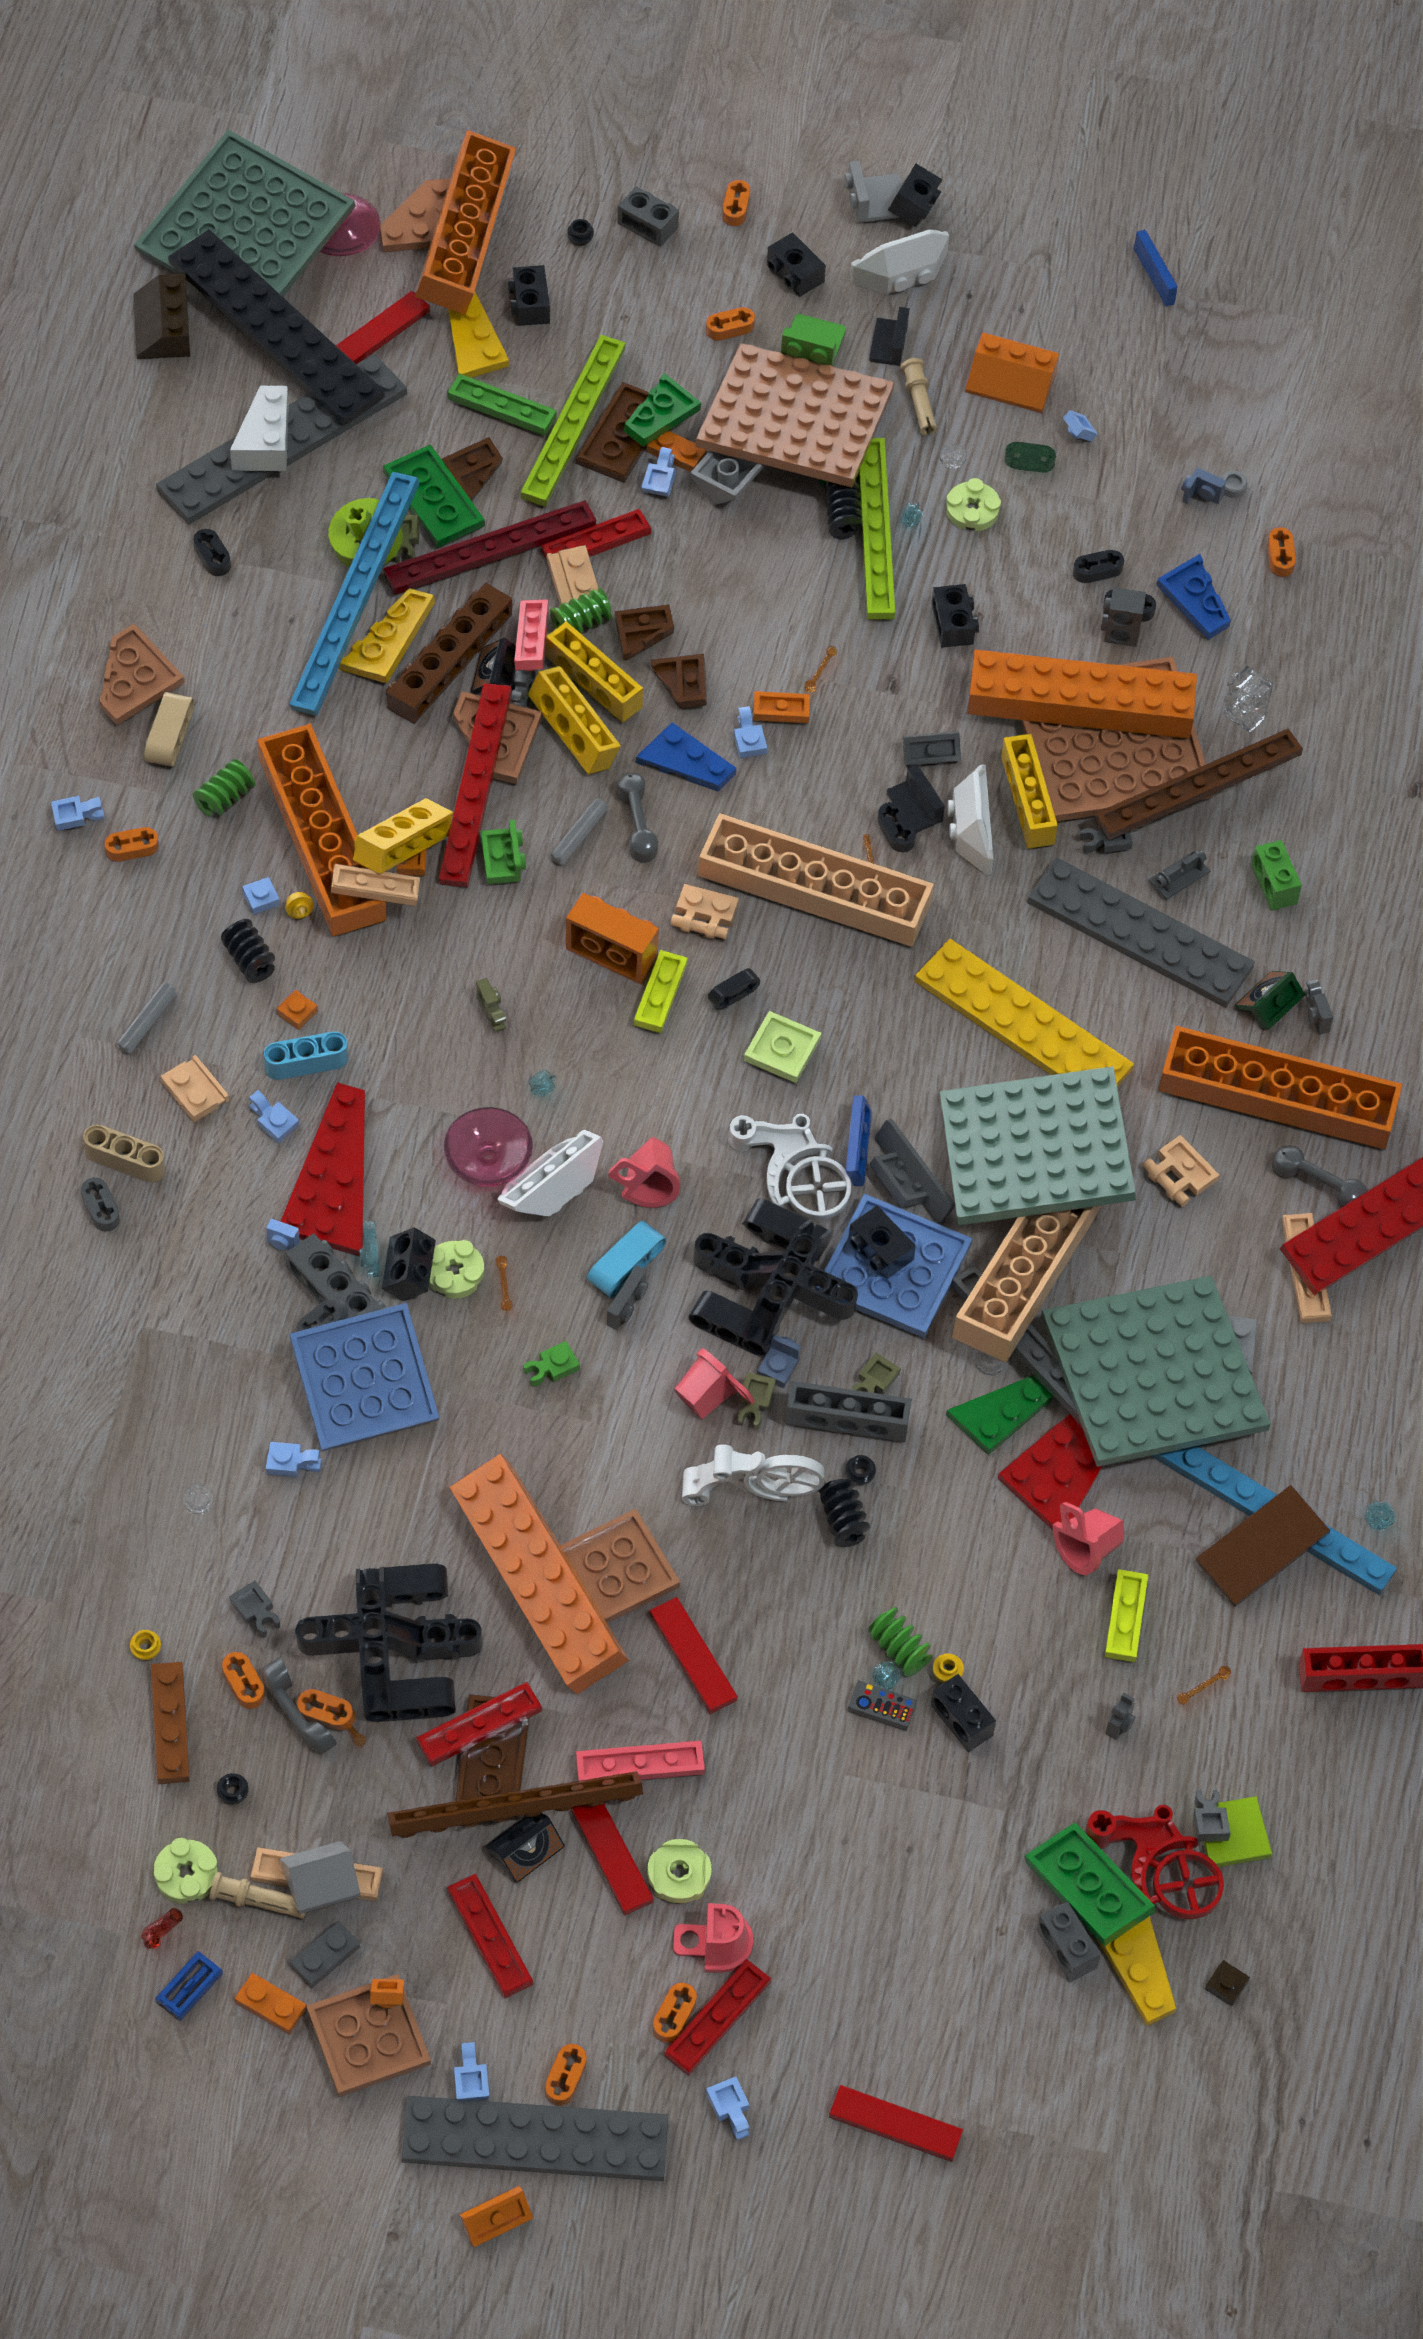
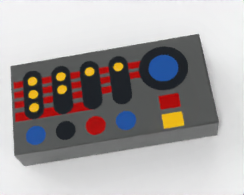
(882, 1705)

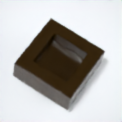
(1227, 1983)

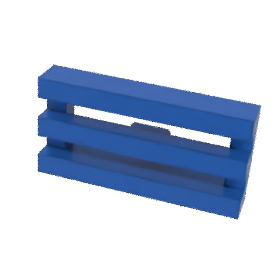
(171, 2006)

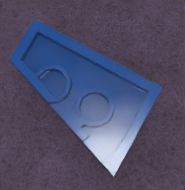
(1195, 596)
(686, 756)

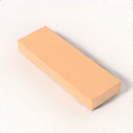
(371, 885)

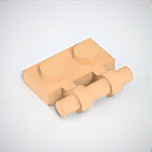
(707, 906)
(1186, 1165)

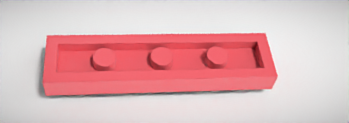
(531, 635)
(648, 1760)

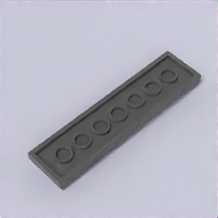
(1141, 932)
(535, 2138)

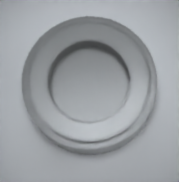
(1235, 484)

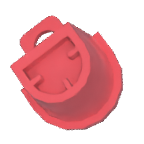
(650, 1175)
(708, 1385)
(1086, 1537)
(723, 1940)

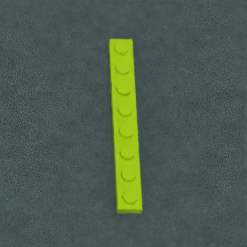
(573, 420)
(876, 533)

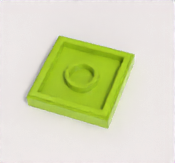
(1247, 1837)

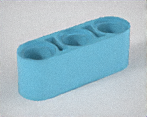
(293, 1062)
(634, 1249)

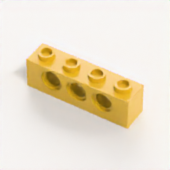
(594, 672)
(574, 720)
(1029, 791)
(402, 836)

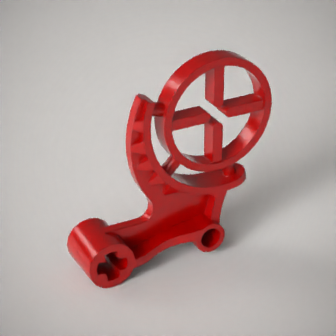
(1152, 1838)

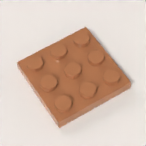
(621, 1565)
(366, 2041)

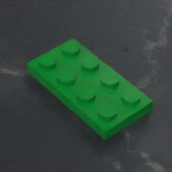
(439, 499)
(1090, 1883)

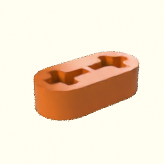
(732, 202)
(730, 323)
(1286, 551)
(131, 844)
(237, 1683)
(323, 1715)
(668, 2009)
(559, 2071)

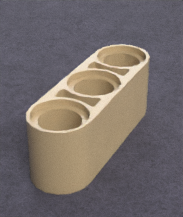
(169, 729)
(115, 1143)

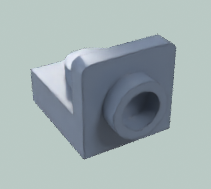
(1205, 485)
(780, 1360)

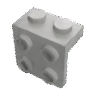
(871, 195)

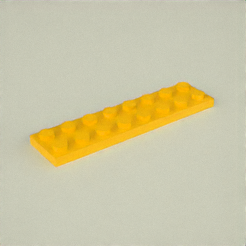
(1015, 1014)

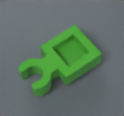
(554, 1362)

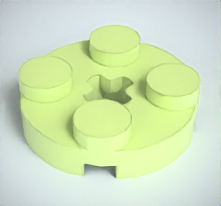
(973, 492)
(470, 1274)
(179, 1854)
(676, 1889)

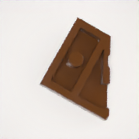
(474, 465)
(642, 628)
(683, 679)

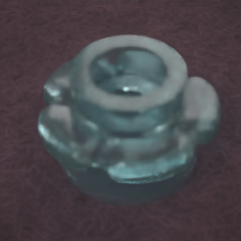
(912, 514)
(542, 1083)
(1376, 1521)
(886, 1675)

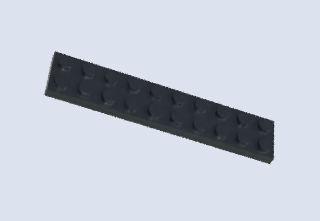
(276, 327)

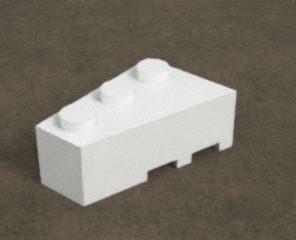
(264, 433)

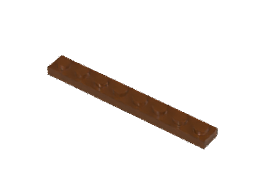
(1198, 784)
(506, 1805)

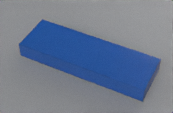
(1155, 267)
(858, 1140)

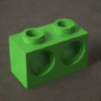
(1276, 875)

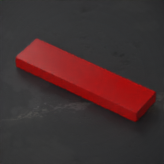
(384, 327)
(603, 535)
(693, 1655)
(479, 1724)
(613, 1857)
(490, 1936)
(717, 2017)
(896, 2123)

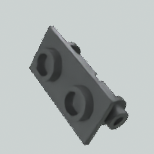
(1180, 874)

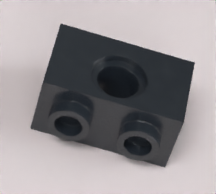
(915, 194)
(795, 264)
(878, 1227)

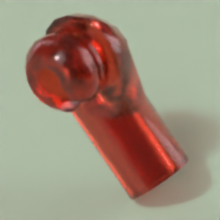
(159, 1928)

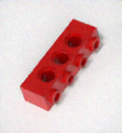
(1361, 1668)

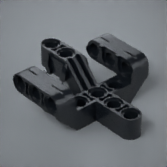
(803, 1245)
(382, 1587)

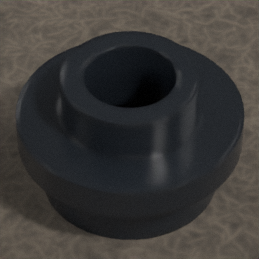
(580, 231)
(860, 1462)
(232, 1780)

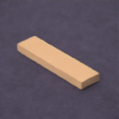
(1310, 1307)
(269, 1870)

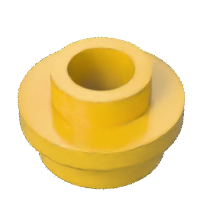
(299, 905)
(142, 1637)
(951, 1659)

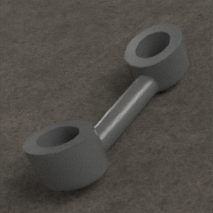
(643, 842)
(1290, 1161)
(277, 1681)

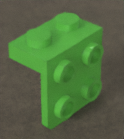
(813, 339)

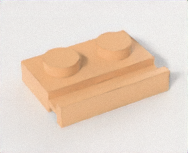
(571, 573)
(194, 1088)

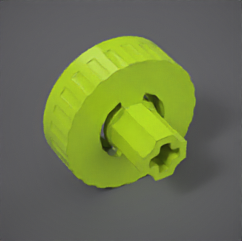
(350, 527)

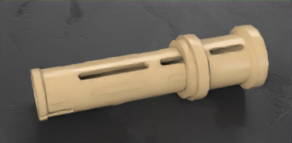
(917, 387)
(244, 1893)

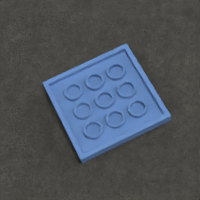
(916, 1291)
(364, 1377)

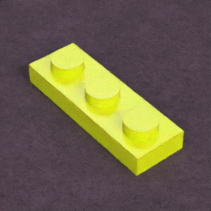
(660, 991)
(1126, 1615)

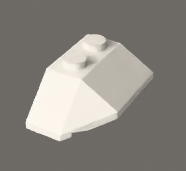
(901, 262)
(972, 820)
(554, 1176)

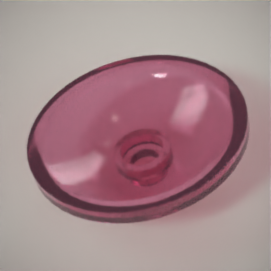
(357, 230)
(488, 1133)

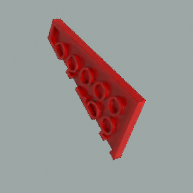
(331, 1182)
(1053, 1471)

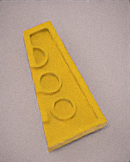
(389, 639)

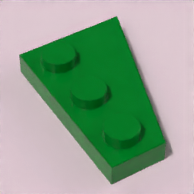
(661, 411)
(1001, 1413)

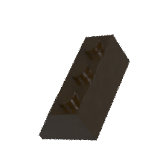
(162, 318)

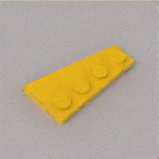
(476, 341)
(1142, 1971)

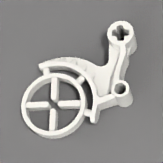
(790, 1144)
(738, 1469)

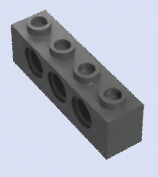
(314, 1253)
(848, 1411)

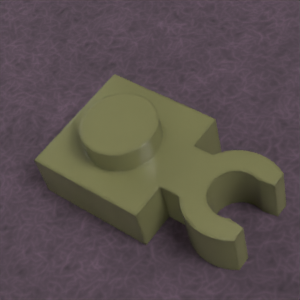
(410, 530)
(489, 1000)
(877, 1375)
(762, 1392)

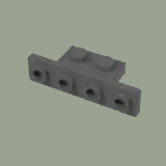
(908, 1175)

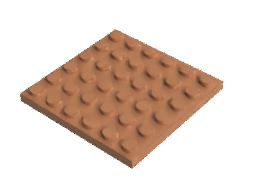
(795, 415)
(1102, 767)

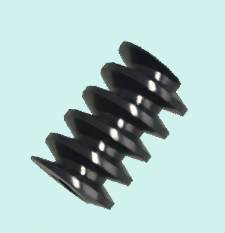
(843, 510)
(248, 950)
(843, 1512)

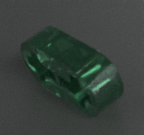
(1030, 457)

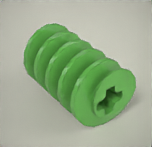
(582, 610)
(224, 787)
(899, 1642)

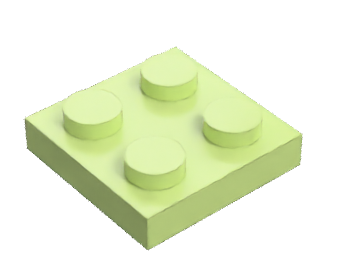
(782, 1046)

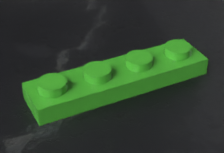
(502, 404)

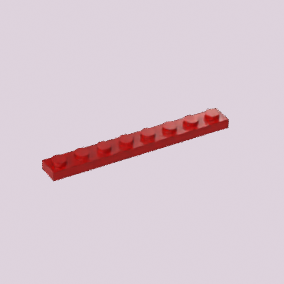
(475, 785)

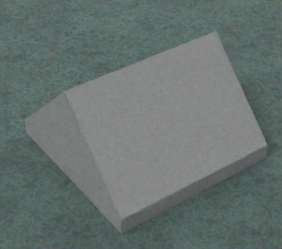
(723, 476)
(321, 1876)

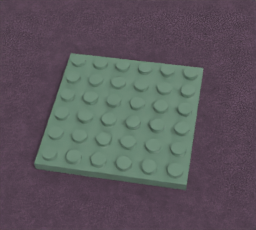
(256, 206)
(1037, 1146)
(1155, 1370)

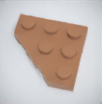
(415, 219)
(135, 675)
(517, 736)

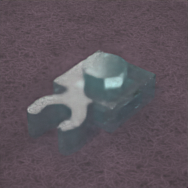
(369, 1255)

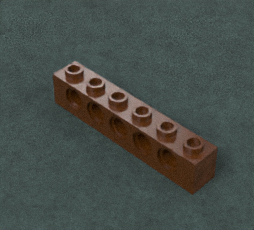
(436, 667)

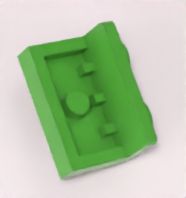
(502, 855)

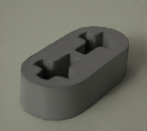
(94, 1207)
(321, 1312)

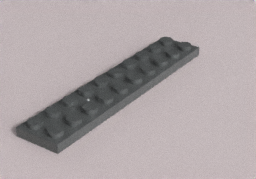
(210, 479)

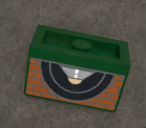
(1272, 998)

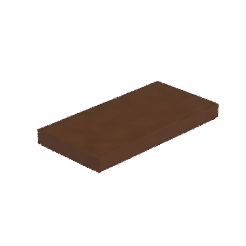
(608, 446)
(1262, 1545)
(495, 1763)

